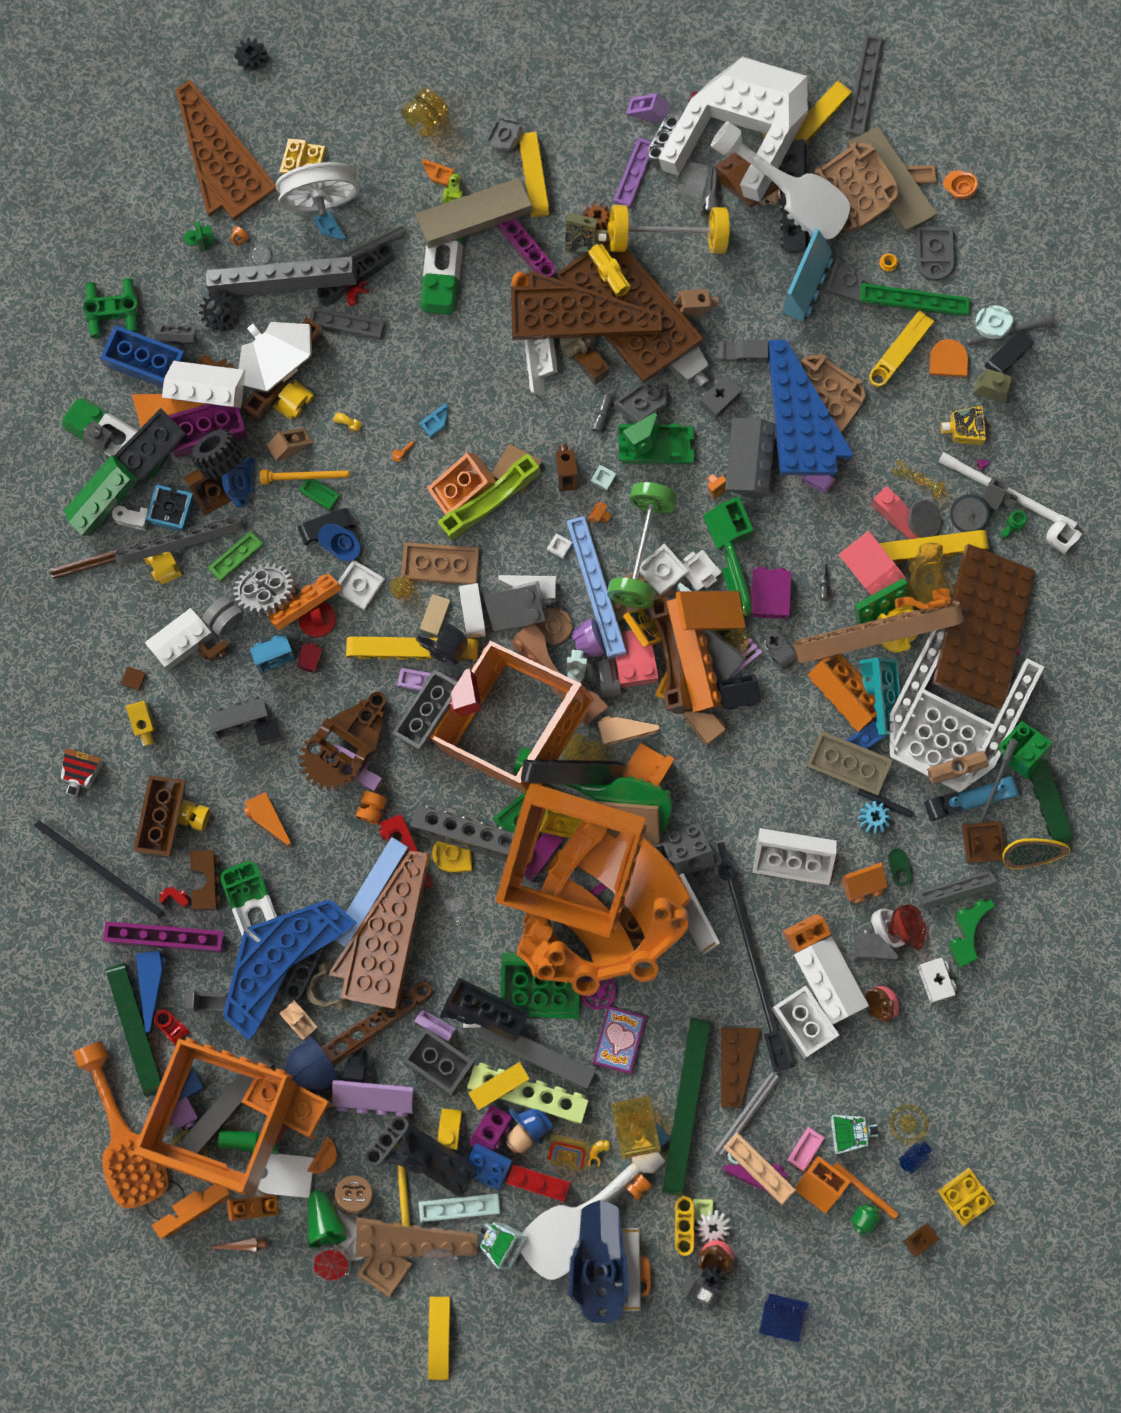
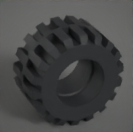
(216, 453)

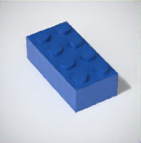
(139, 356)

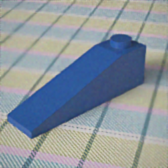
(150, 974)

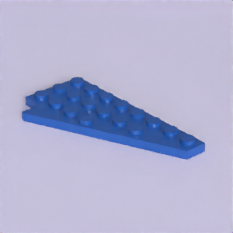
(804, 428)

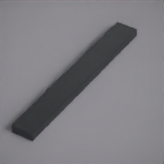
(99, 869)

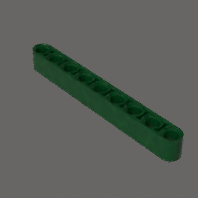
(686, 1107)

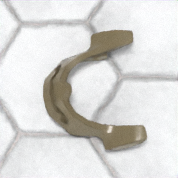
(312, 994)

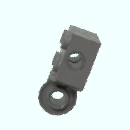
(686, 849)

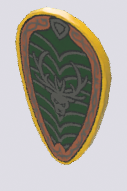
(1033, 852)

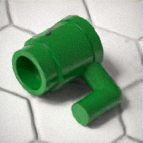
(1014, 523)

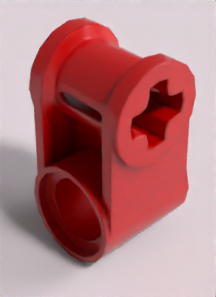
(172, 1027)

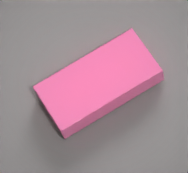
(805, 1149)

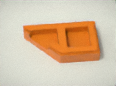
(438, 173)

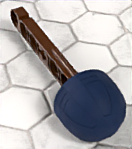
(314, 1066)

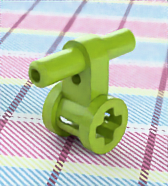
(453, 191)

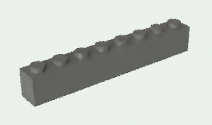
(282, 277)

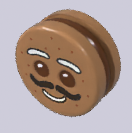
(353, 1195)

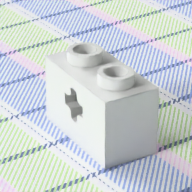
(928, 973)

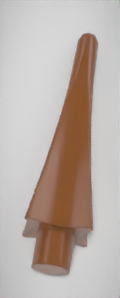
(252, 1244)

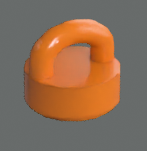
(241, 234)
(520, 279)

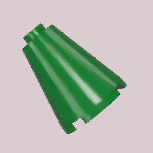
(323, 1221)

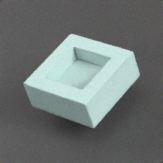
(603, 478)

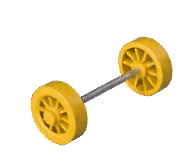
(717, 230)

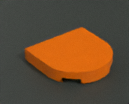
(948, 359)

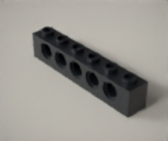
(800, 241)

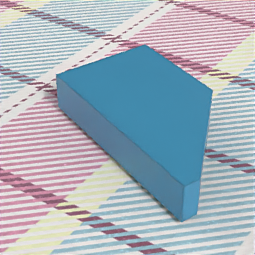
(329, 226)
(435, 422)

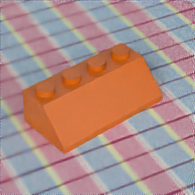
(845, 690)

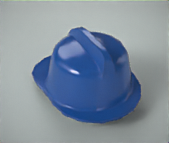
(339, 542)
(533, 1121)

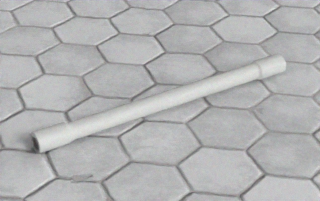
(955, 464)

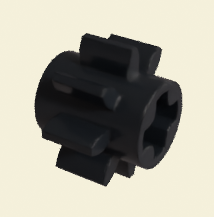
(716, 1282)

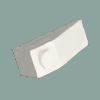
(546, 583)

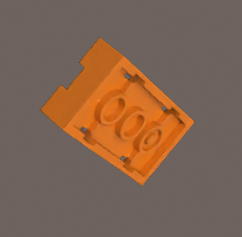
(191, 1209)

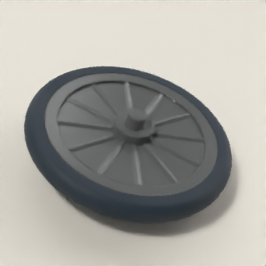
(969, 513)

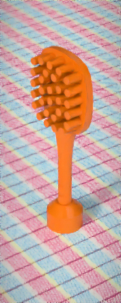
(128, 1176)

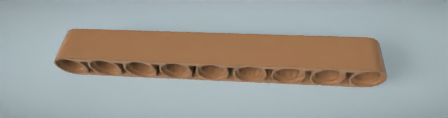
(877, 632)

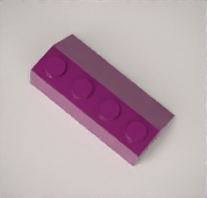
(204, 420)

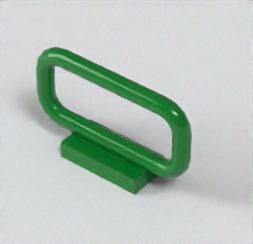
(735, 579)

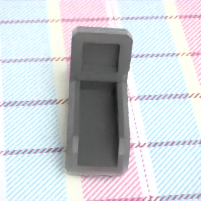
(204, 1002)

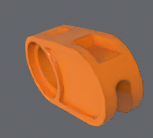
(645, 1274)

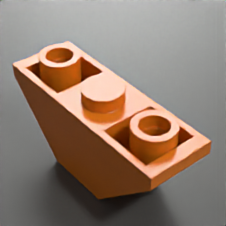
(252, 1207)

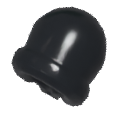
(448, 646)

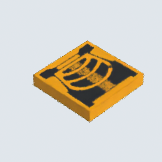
(643, 627)

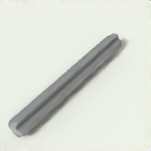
(748, 1112)

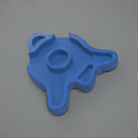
(239, 482)

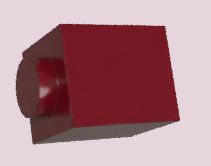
(310, 658)

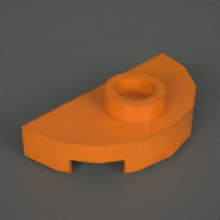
(324, 1158)

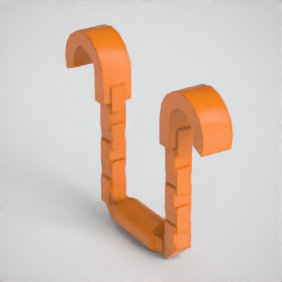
(940, 596)

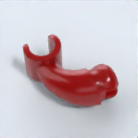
(352, 294)

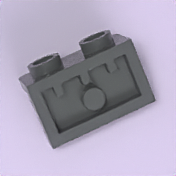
(176, 334)

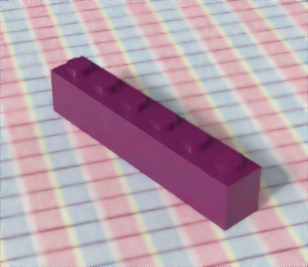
(164, 937)

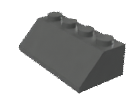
(750, 457)
(425, 710)

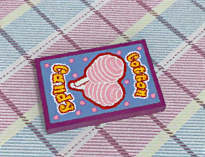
(619, 1040)

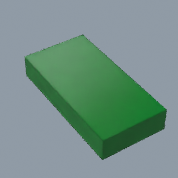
(319, 493)

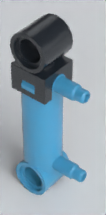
(972, 798)

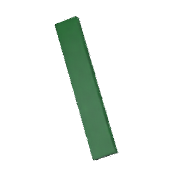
(914, 300)

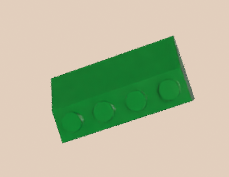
(100, 496)

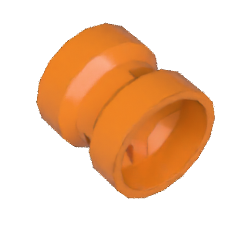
(638, 1186)

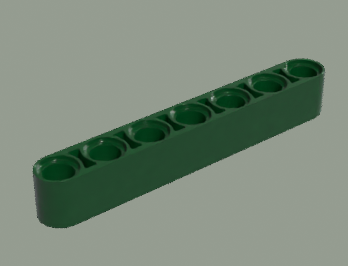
(133, 1028)

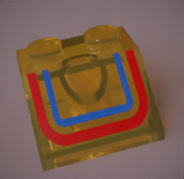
(568, 1152)

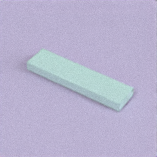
(459, 1207)

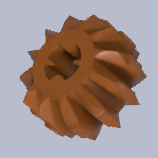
(598, 211)

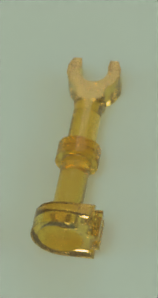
(919, 478)

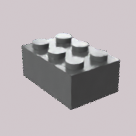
(438, 1061)

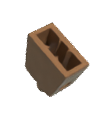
(695, 302)

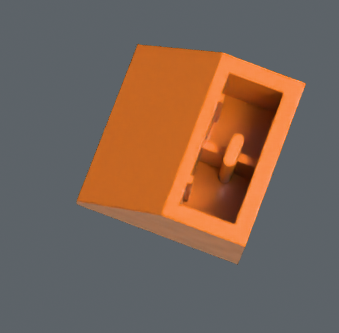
(822, 1184)

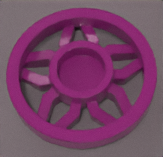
(599, 994)

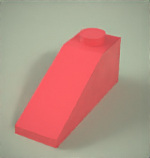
(894, 510)

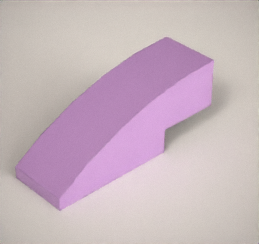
(365, 778)

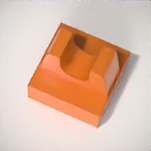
(716, 486)
(599, 513)

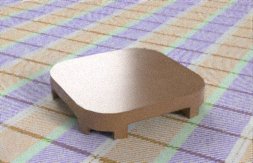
(864, 182)
(836, 388)

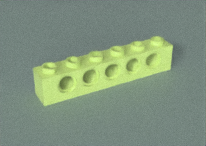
(574, 1114)

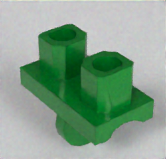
(202, 236)

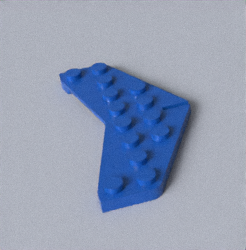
(281, 945)

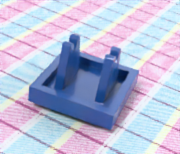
(491, 1166)

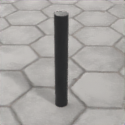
(888, 804)

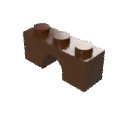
(205, 898)

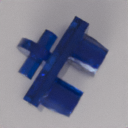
(915, 1157)

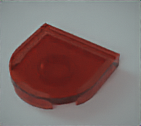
(908, 926)

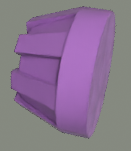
(589, 639)

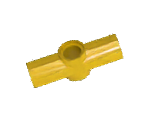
(609, 270)

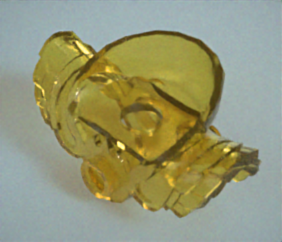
(926, 561)

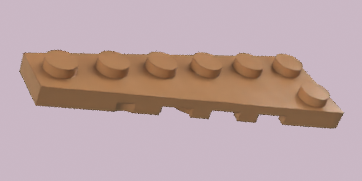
(395, 1240)

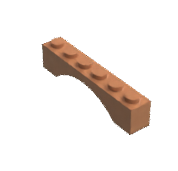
(532, 645)

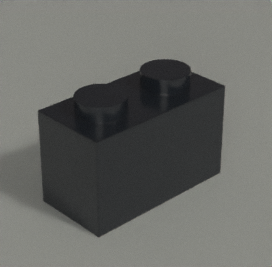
(739, 692)

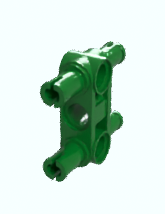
(111, 307)

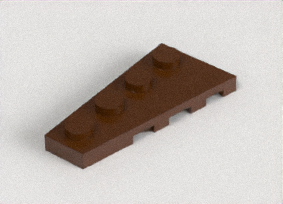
(736, 1060)

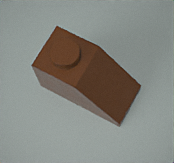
(592, 365)

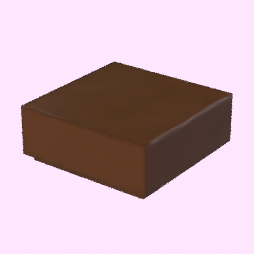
(133, 678)

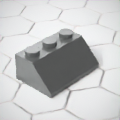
(237, 718)

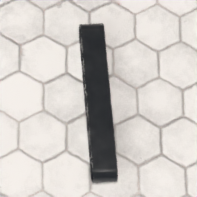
(571, 771)

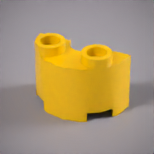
(292, 399)
(164, 567)

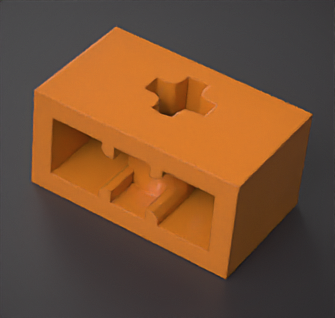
(806, 932)

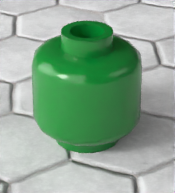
(866, 1218)

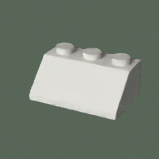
(179, 639)
(805, 1022)

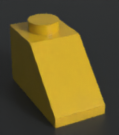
(449, 1128)

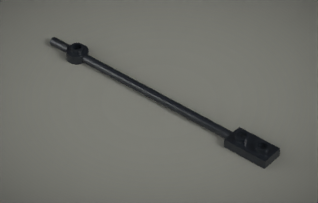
(775, 1039)

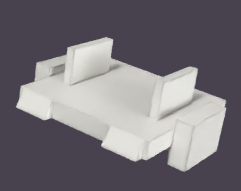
(701, 570)

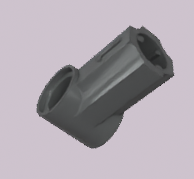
(608, 681)

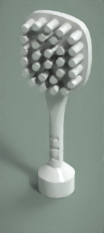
(809, 198)
(557, 1229)

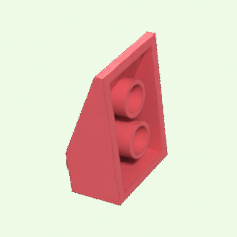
(871, 564)
(638, 663)

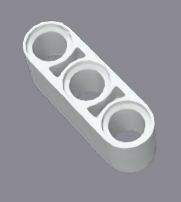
(472, 611)

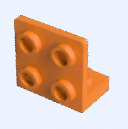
(648, 765)

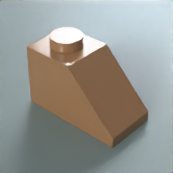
(289, 442)
(705, 726)

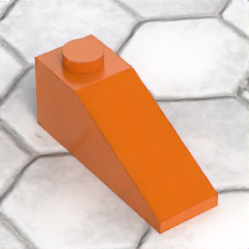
(264, 815)

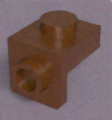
(218, 651)
(921, 1240)

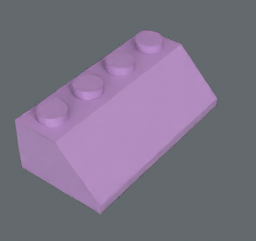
(372, 1097)

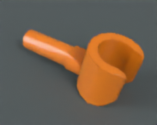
(397, 454)

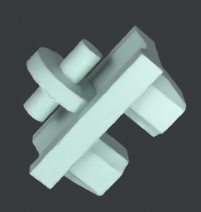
(576, 666)

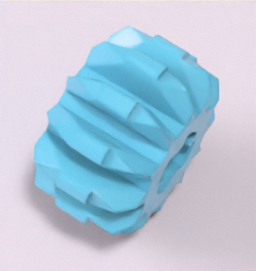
(867, 818)

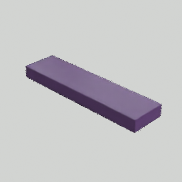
(633, 174)

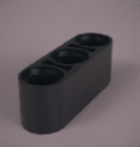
(1011, 351)
(310, 529)

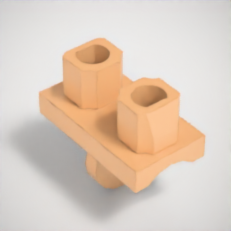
(298, 1020)

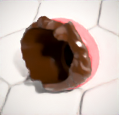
(882, 1003)
(716, 1253)

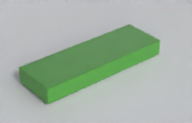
(235, 556)

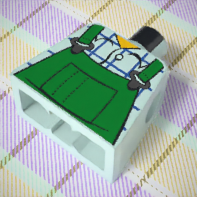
(851, 1132)
(502, 1244)

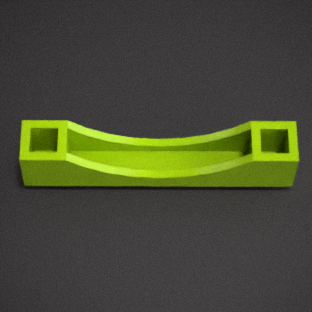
(466, 516)

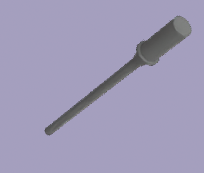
(1006, 759)

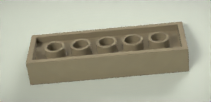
(911, 206)
(473, 213)

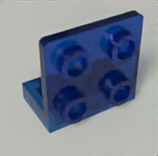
(782, 1317)

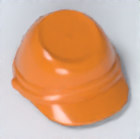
(961, 184)

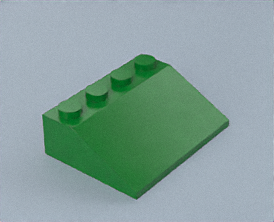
(534, 994)

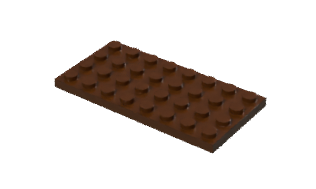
(648, 352)
(982, 650)

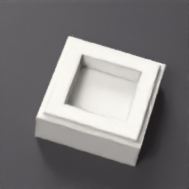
(559, 546)

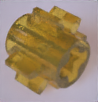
(401, 587)

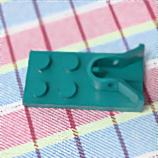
(883, 686)

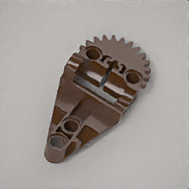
(352, 729)

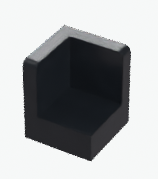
(268, 732)

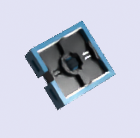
(170, 508)

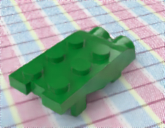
(670, 447)

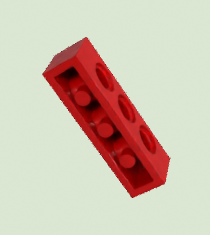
(397, 825)

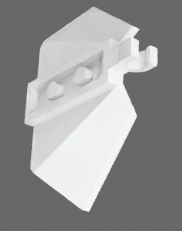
(274, 354)

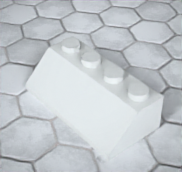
(204, 384)
(794, 856)
(831, 980)

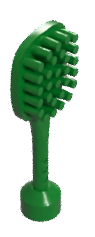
(620, 791)

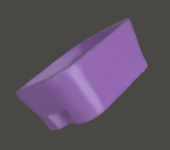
(821, 483)

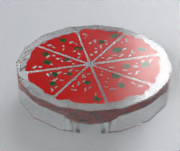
(330, 1263)

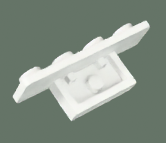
(540, 362)

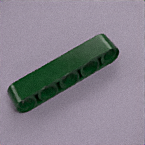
(1050, 804)

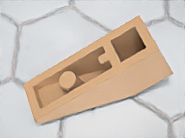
(620, 730)

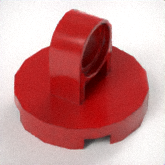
(318, 621)

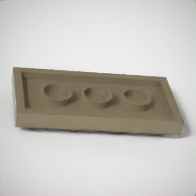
(849, 762)

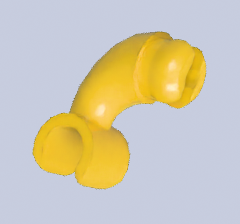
(344, 419)
(598, 1147)

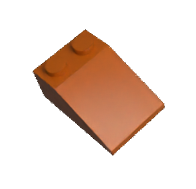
(461, 483)

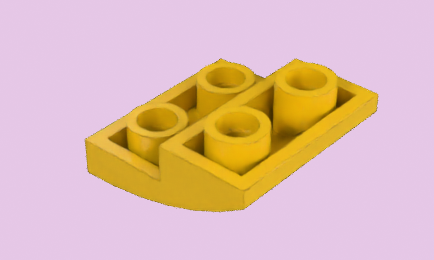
(300, 154)
(966, 1197)

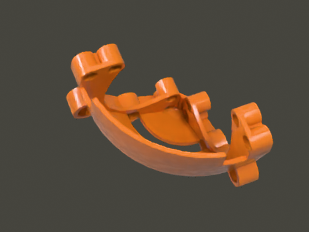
(653, 897)

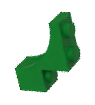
(963, 949)

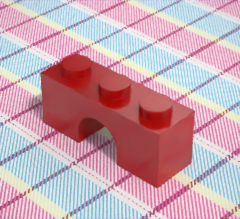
(538, 1183)

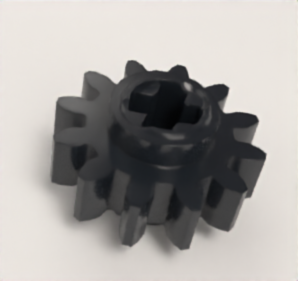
(258, 54)

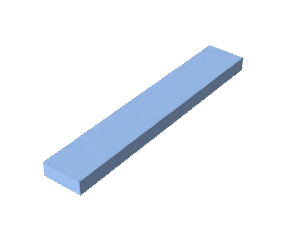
(374, 885)

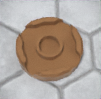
(556, 627)

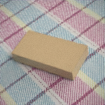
(434, 614)

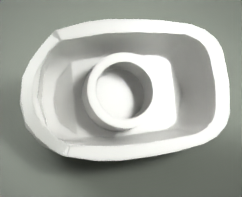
(880, 921)

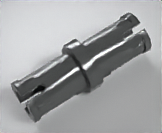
(602, 414)

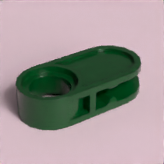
(899, 863)

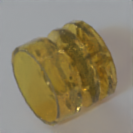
(426, 109)

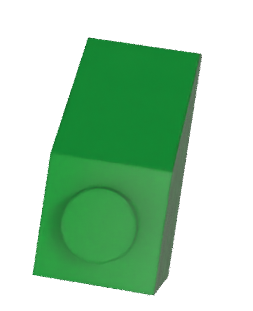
(643, 434)

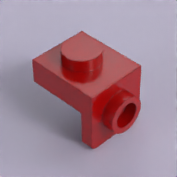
(181, 897)

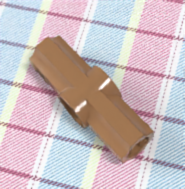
(946, 770)

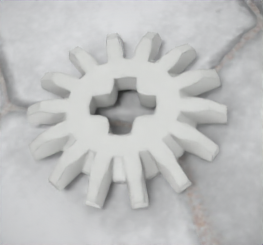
(713, 1219)

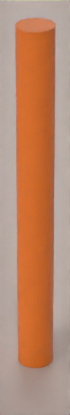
(867, 1192)

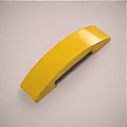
(438, 1338)

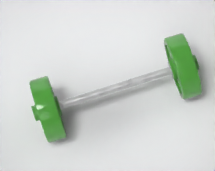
(653, 499)

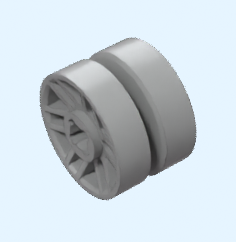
(223, 616)

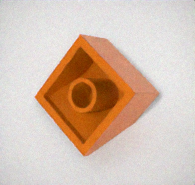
(864, 883)

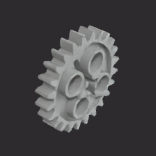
(264, 590)

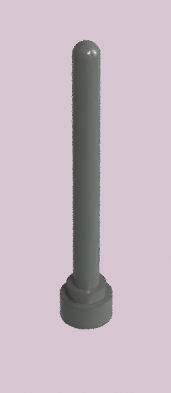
(1045, 320)

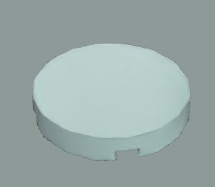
(994, 322)

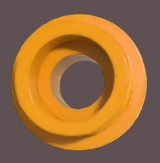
(888, 257)

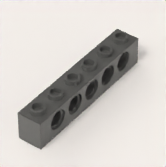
(457, 837)

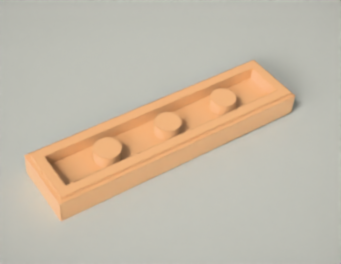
(759, 1168)

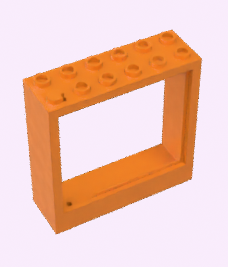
(553, 738)
(552, 907)
(150, 1141)

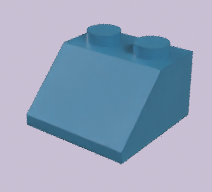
(272, 653)

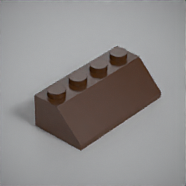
(159, 816)

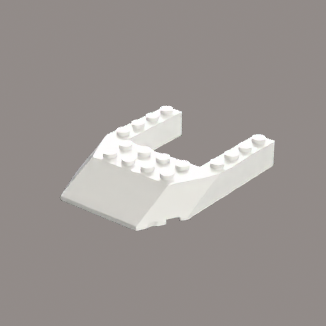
(750, 97)
(936, 731)

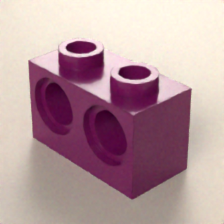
(489, 1129)

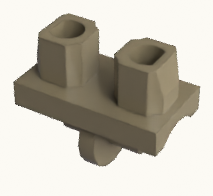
(575, 345)

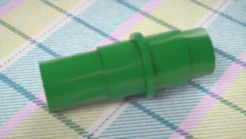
(241, 1141)

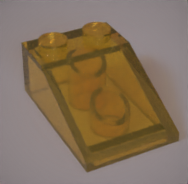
(635, 1127)

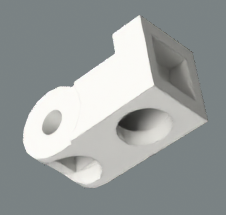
(130, 518)

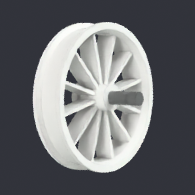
(317, 187)

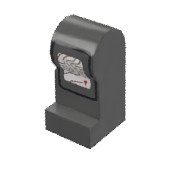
(699, 1292)

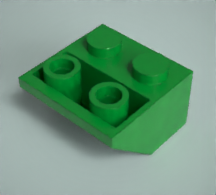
(728, 523)
(1030, 750)

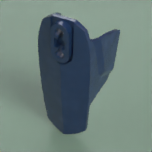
(599, 1263)

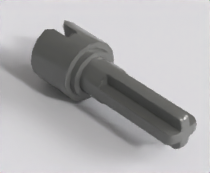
(711, 195)

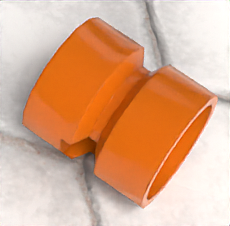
(371, 806)

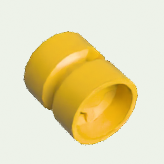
(187, 814)

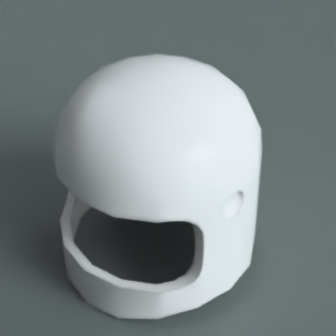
(1066, 531)

